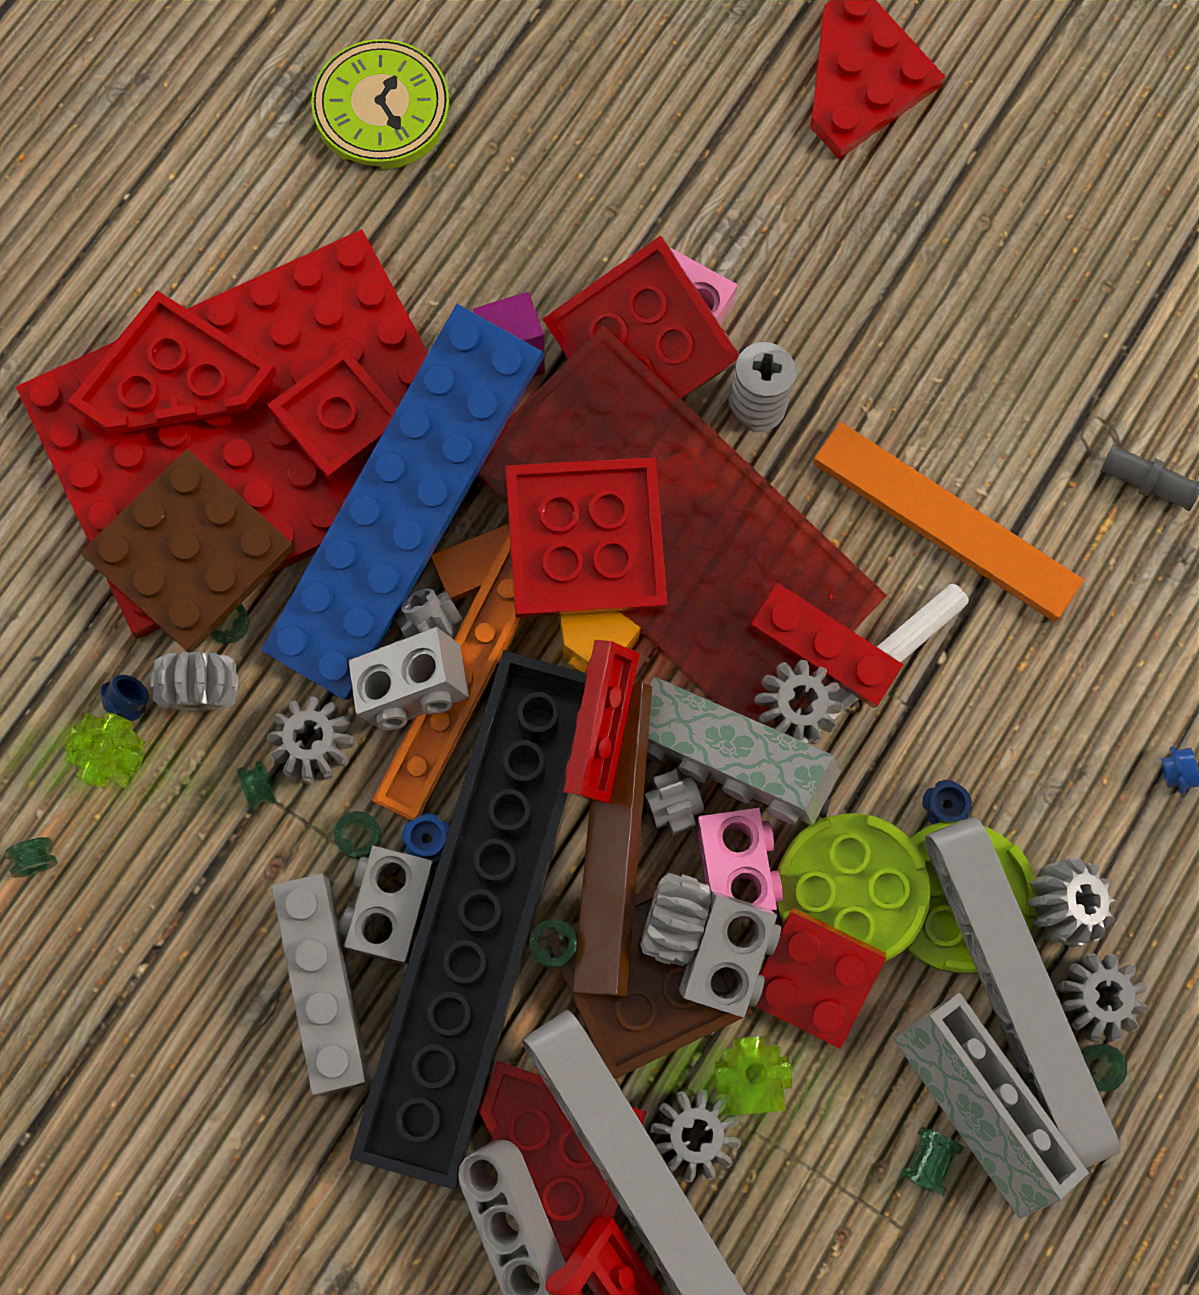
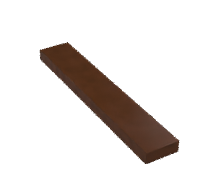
(613, 864)

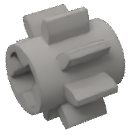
(426, 611)
(673, 802)

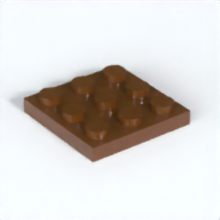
(188, 551)
(653, 1014)

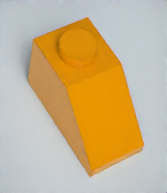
(581, 630)

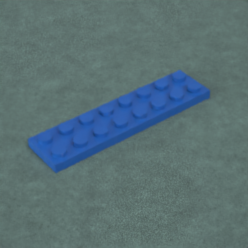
(403, 499)

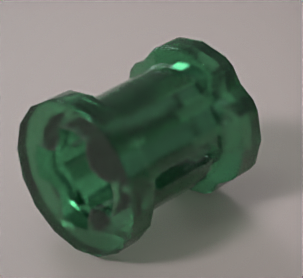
(931, 1161)

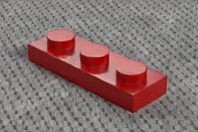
(826, 644)
(601, 721)

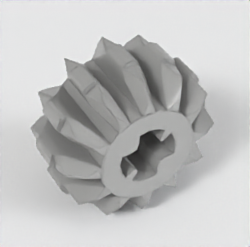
(194, 681)
(782, 691)
(323, 751)
(1072, 902)
(676, 919)
(1120, 997)
(705, 1151)

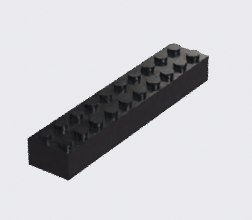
(474, 927)

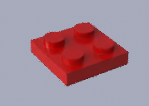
(334, 413)
(818, 977)

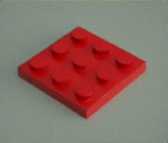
(654, 314)
(585, 537)

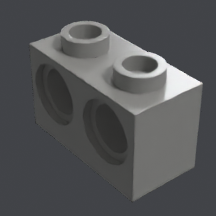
(406, 671)
(402, 907)
(718, 951)

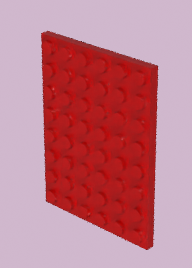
(294, 322)

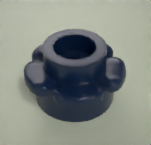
(124, 697)
(946, 791)

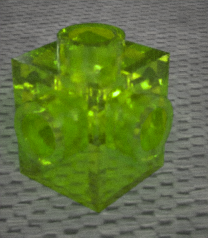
(116, 762)
(773, 1077)

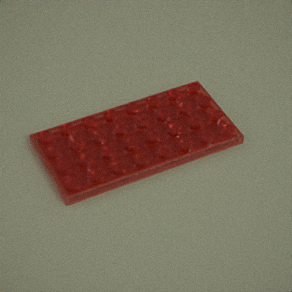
(720, 520)

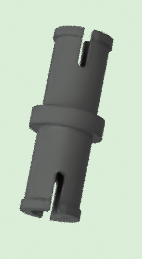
(1151, 477)

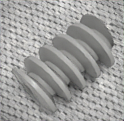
(762, 386)

